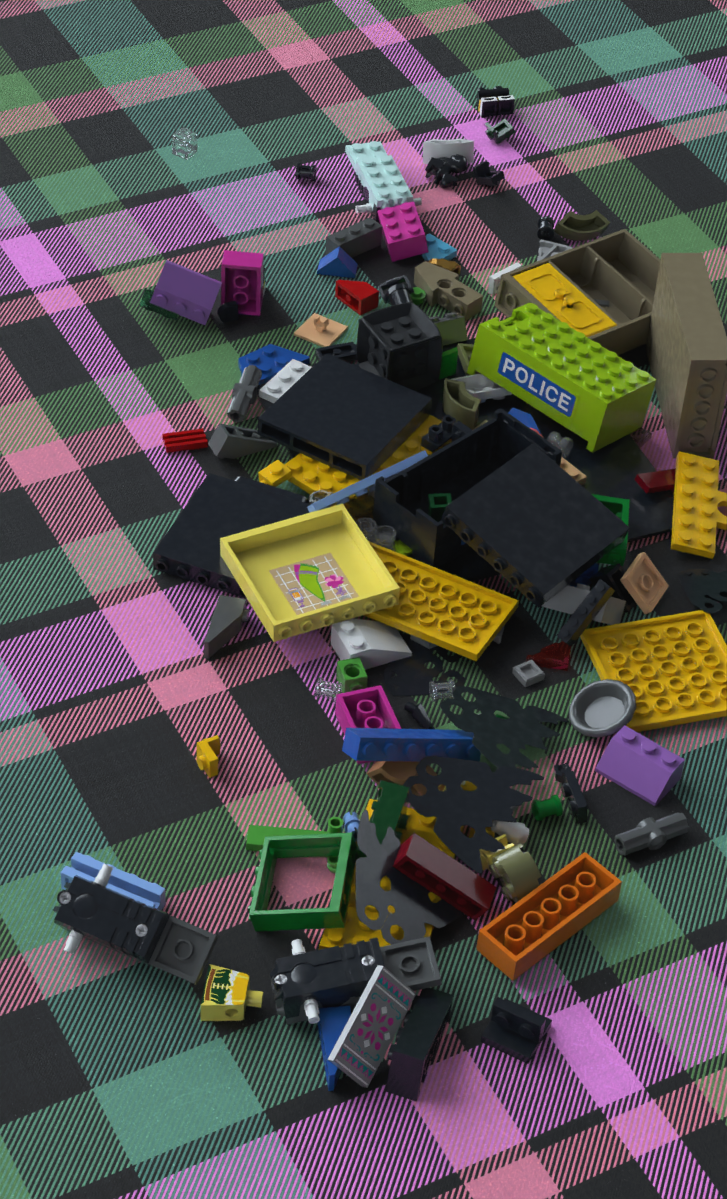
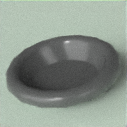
(602, 708)

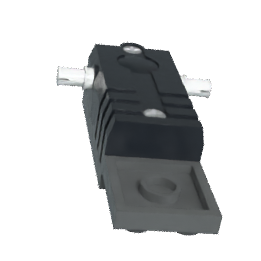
(131, 928)
(341, 974)

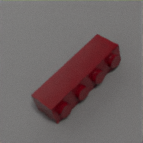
(444, 876)

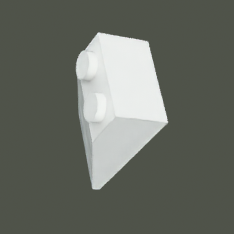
(369, 640)

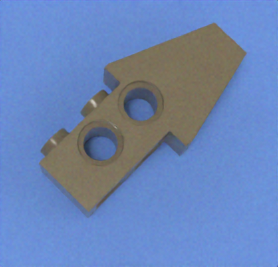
(445, 289)

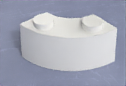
(446, 148)

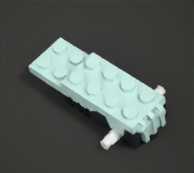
(378, 178)

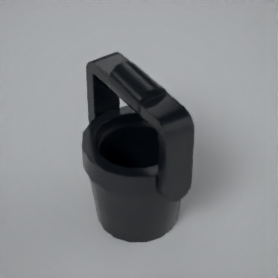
(396, 292)

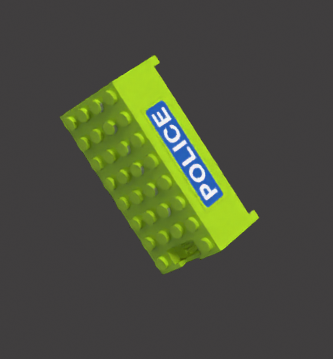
(563, 374)

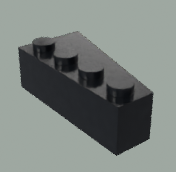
(417, 1042)

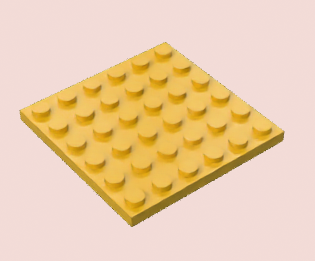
(670, 665)

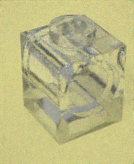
(184, 143)

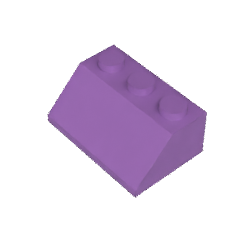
(186, 292)
(640, 765)

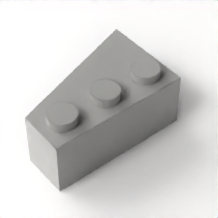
(571, 597)

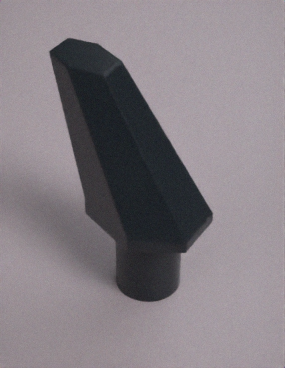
(419, 714)

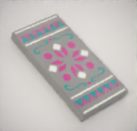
(372, 1026)

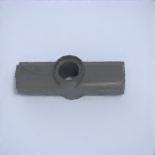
(244, 393)
(651, 833)

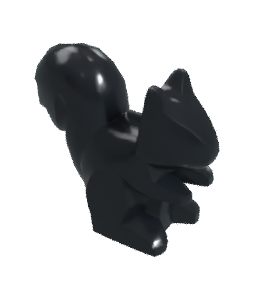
(443, 167)

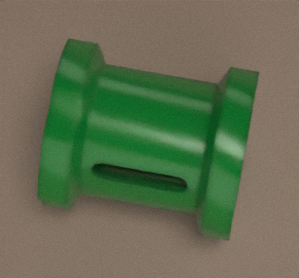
(546, 807)

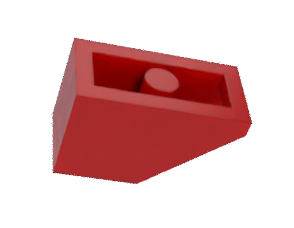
(357, 295)

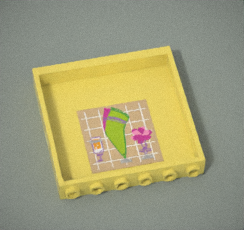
(309, 572)

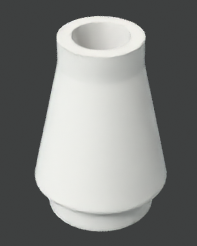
(515, 832)

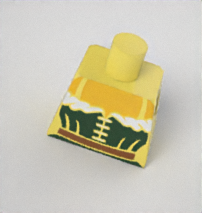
(227, 995)

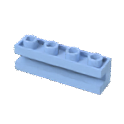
(119, 881)

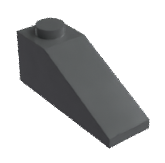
(237, 442)
(225, 623)

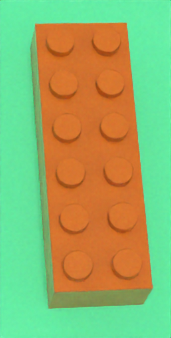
(548, 916)

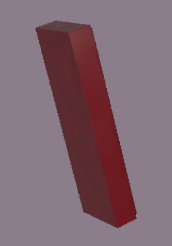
(656, 481)

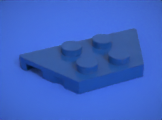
(270, 360)

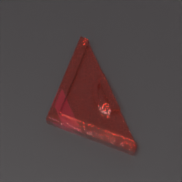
(553, 656)

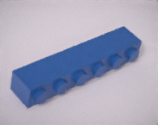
(408, 744)

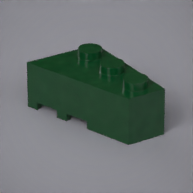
(389, 811)

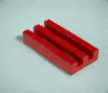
(184, 440)

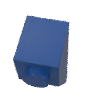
(330, 1028)

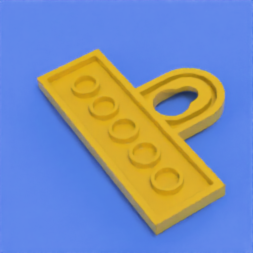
(697, 505)

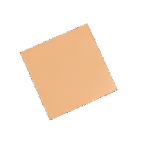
(320, 330)

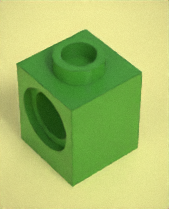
(351, 674)

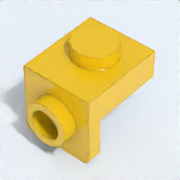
(274, 474)
(206, 755)

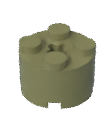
(516, 873)

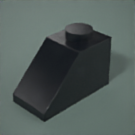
(611, 576)

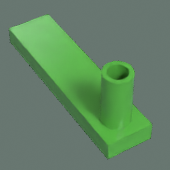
(257, 833)

